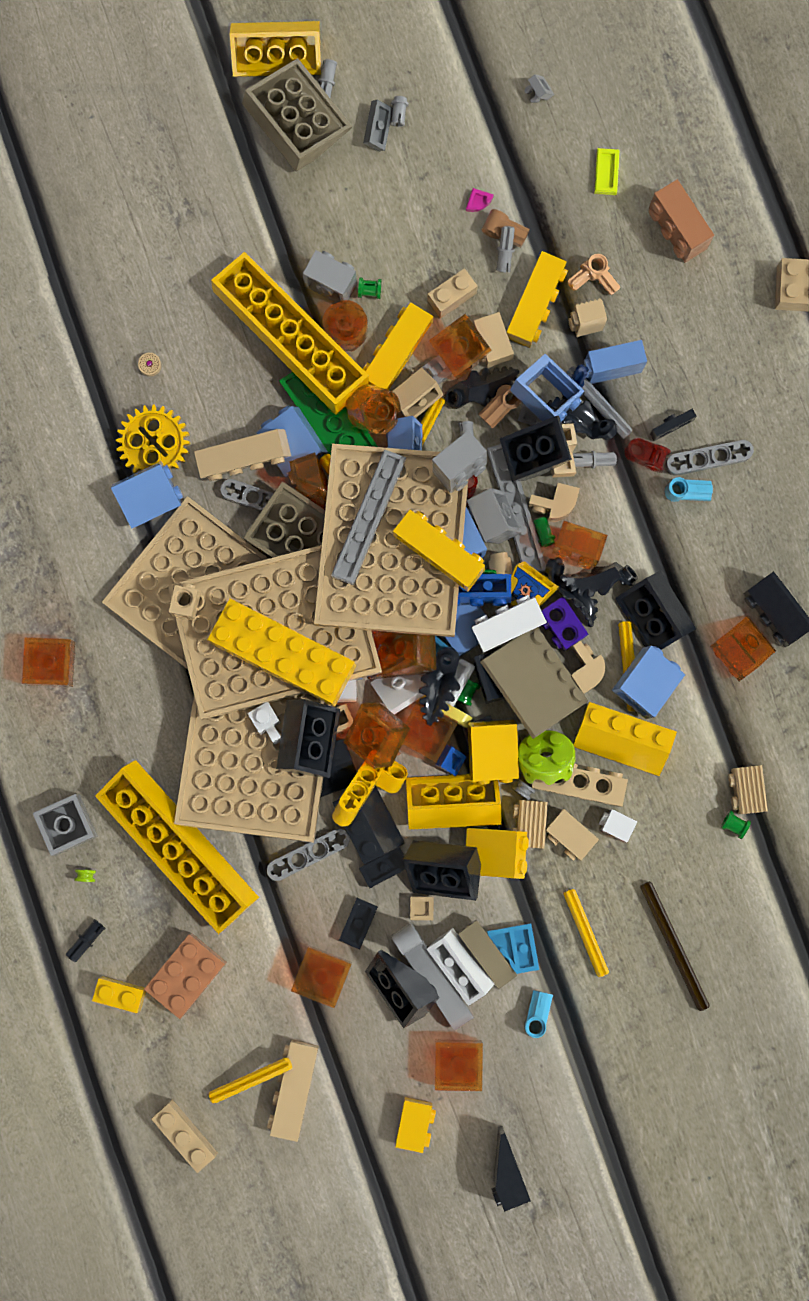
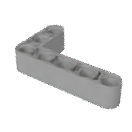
(415, 950)

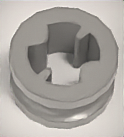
(523, 790)

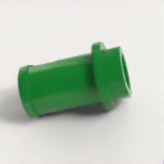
(544, 532)

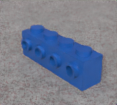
(488, 589)

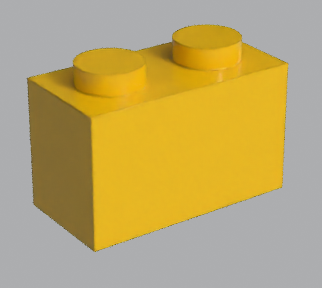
(119, 994)
(414, 1125)

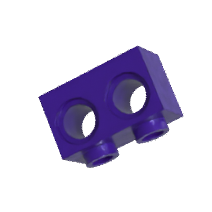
(568, 621)

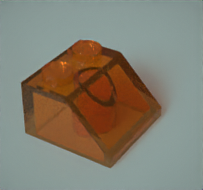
(460, 346)
(309, 478)
(743, 648)

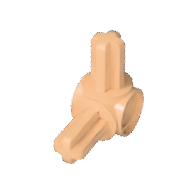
(588, 273)

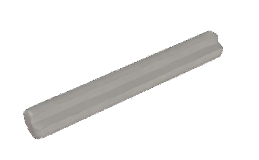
(603, 406)

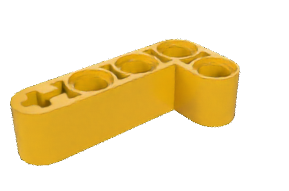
(361, 786)

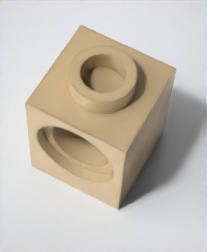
(188, 611)

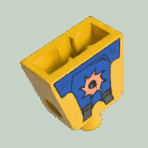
(530, 582)

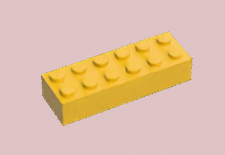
(282, 652)

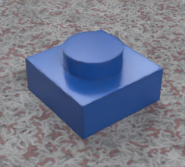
(451, 760)

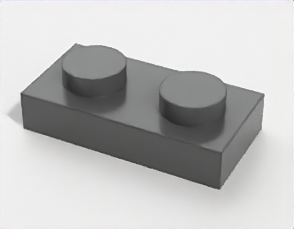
(378, 125)

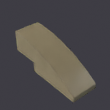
(487, 954)

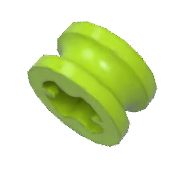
(84, 875)

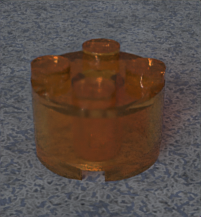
(340, 314)
(373, 409)

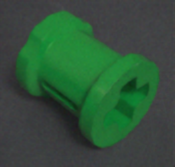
(369, 288)
(468, 693)
(735, 824)

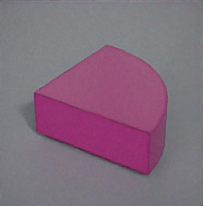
(478, 200)

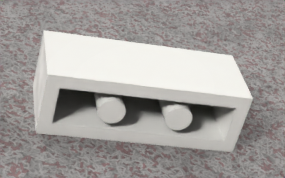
(508, 623)
(460, 966)

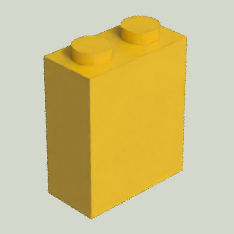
(493, 751)
(500, 851)

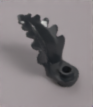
(478, 387)
(585, 420)
(554, 569)
(600, 579)
(439, 685)

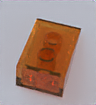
(404, 654)

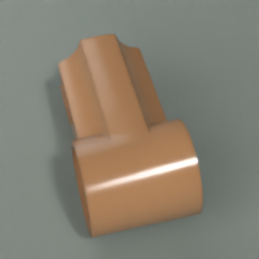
(497, 220)
(498, 407)

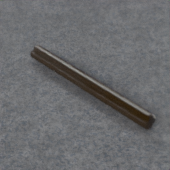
(675, 946)

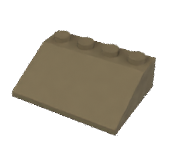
(295, 114)
(287, 524)
(534, 682)

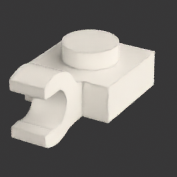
(266, 720)

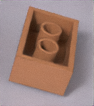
(680, 221)
(185, 975)

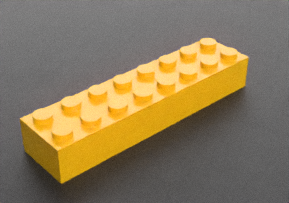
(289, 332)
(176, 849)

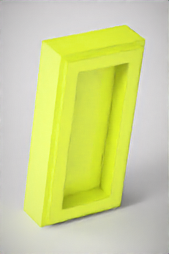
(606, 171)

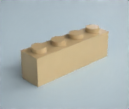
(242, 454)
(294, 1091)

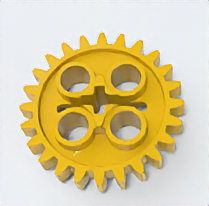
(167, 428)

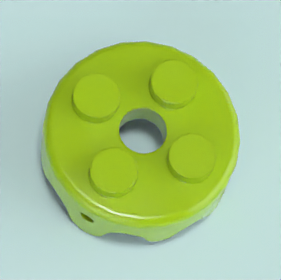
(550, 768)

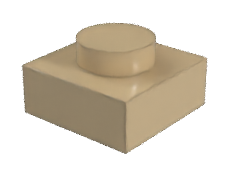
(421, 908)

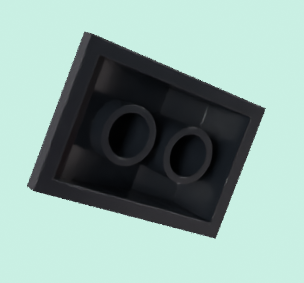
(535, 449)
(402, 988)
(508, 1181)

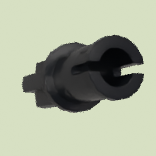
(85, 941)

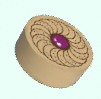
(149, 364)

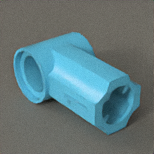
(691, 490)
(539, 1011)

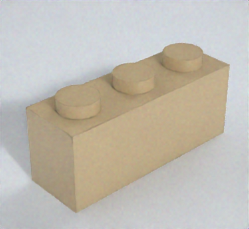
(184, 1136)

